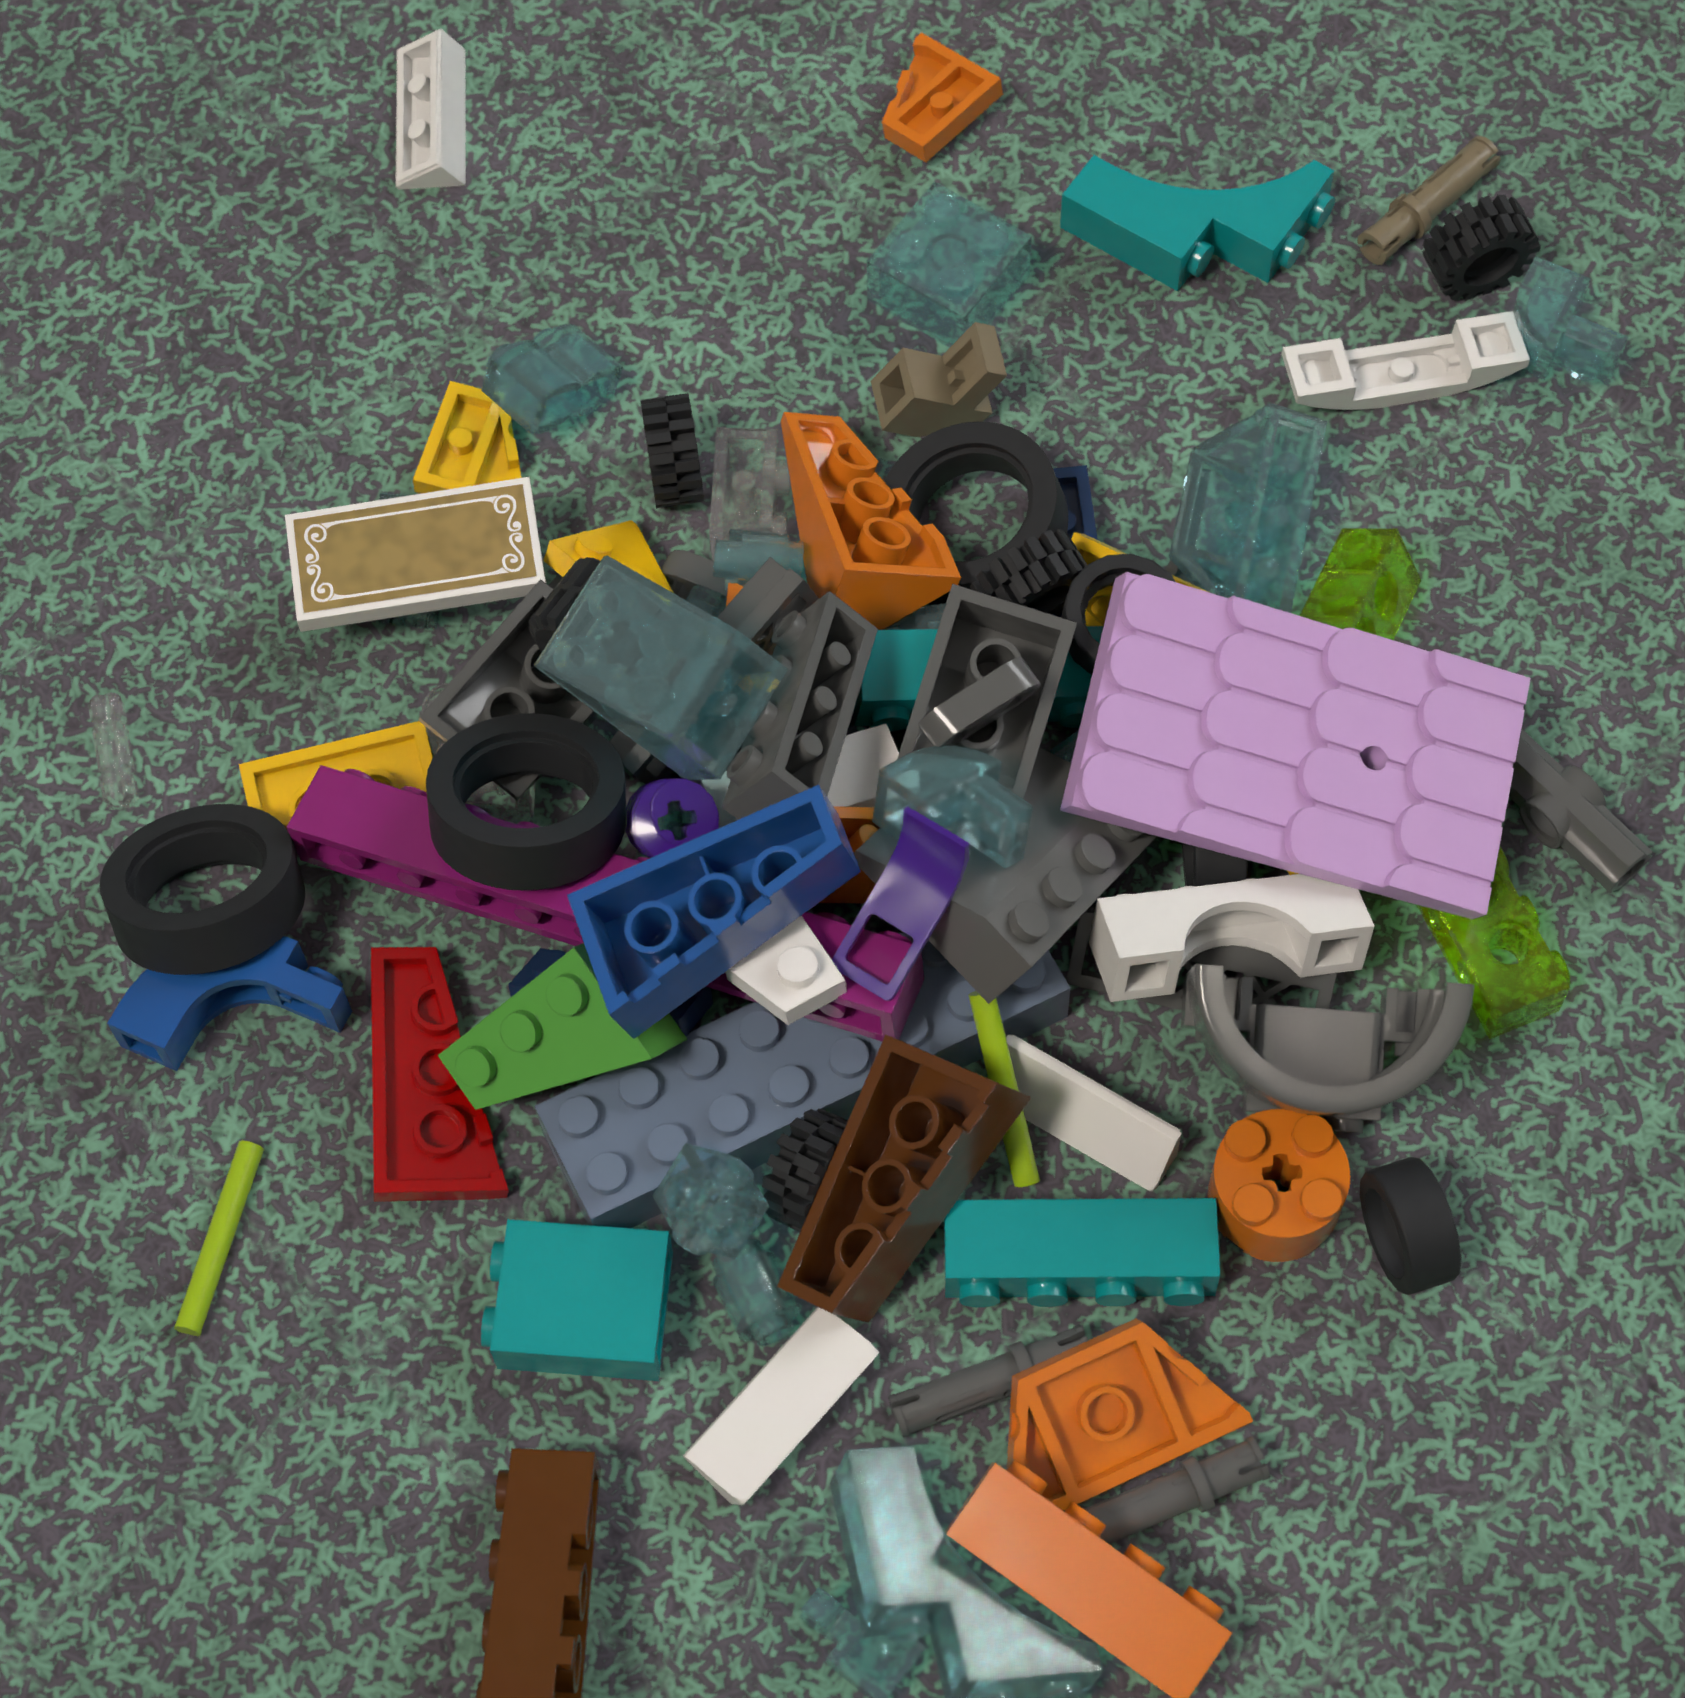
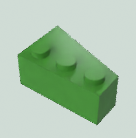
(550, 1037)

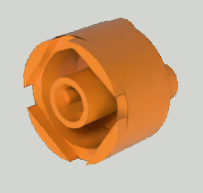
(1304, 1158)

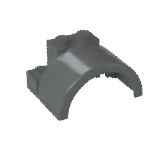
(1323, 1057)

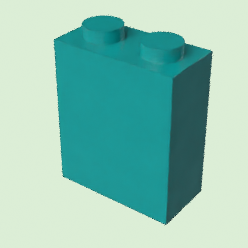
(579, 1300)

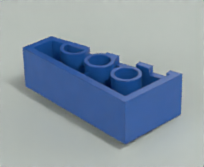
(708, 904)

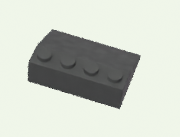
(1015, 914)

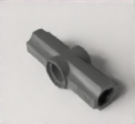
(1573, 814)

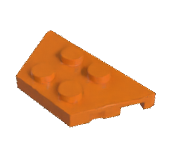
(1113, 1413)

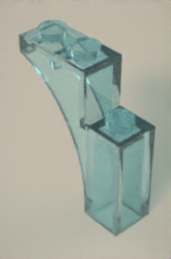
(916, 1583)

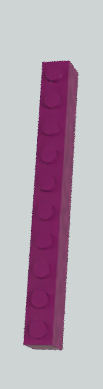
(385, 839)

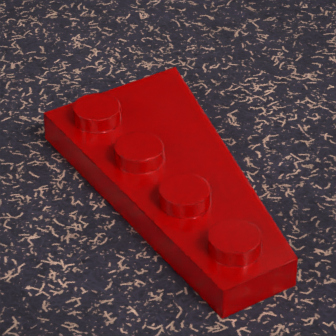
(424, 1127)

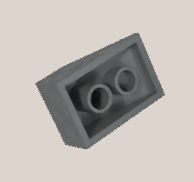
(974, 640)
(505, 682)

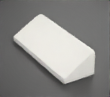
(430, 113)
(1093, 1117)
(780, 1405)

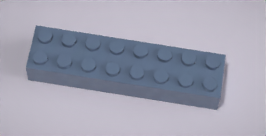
(748, 1079)

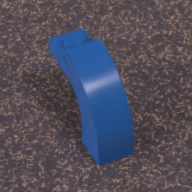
(168, 1011)

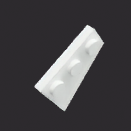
(789, 974)

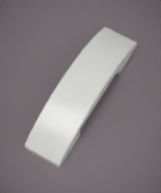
(1409, 370)

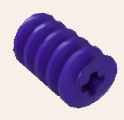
(654, 800)

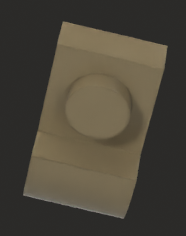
(933, 391)

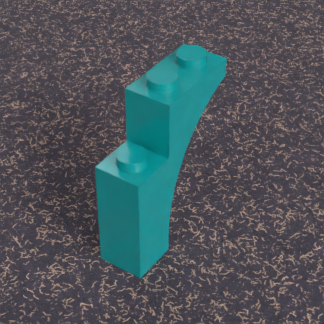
(1178, 229)

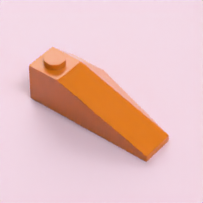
(858, 529)

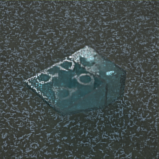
(661, 670)

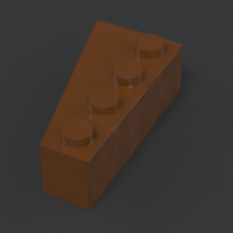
(895, 1176)
(541, 1575)

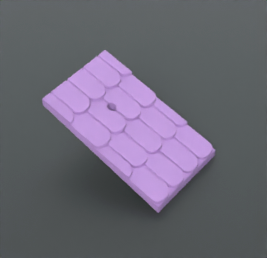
(1298, 744)

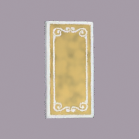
(414, 554)

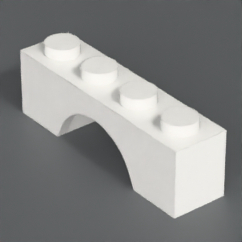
(1296, 918)

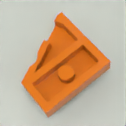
(937, 98)

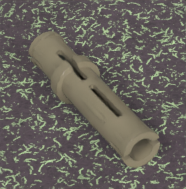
(1414, 213)

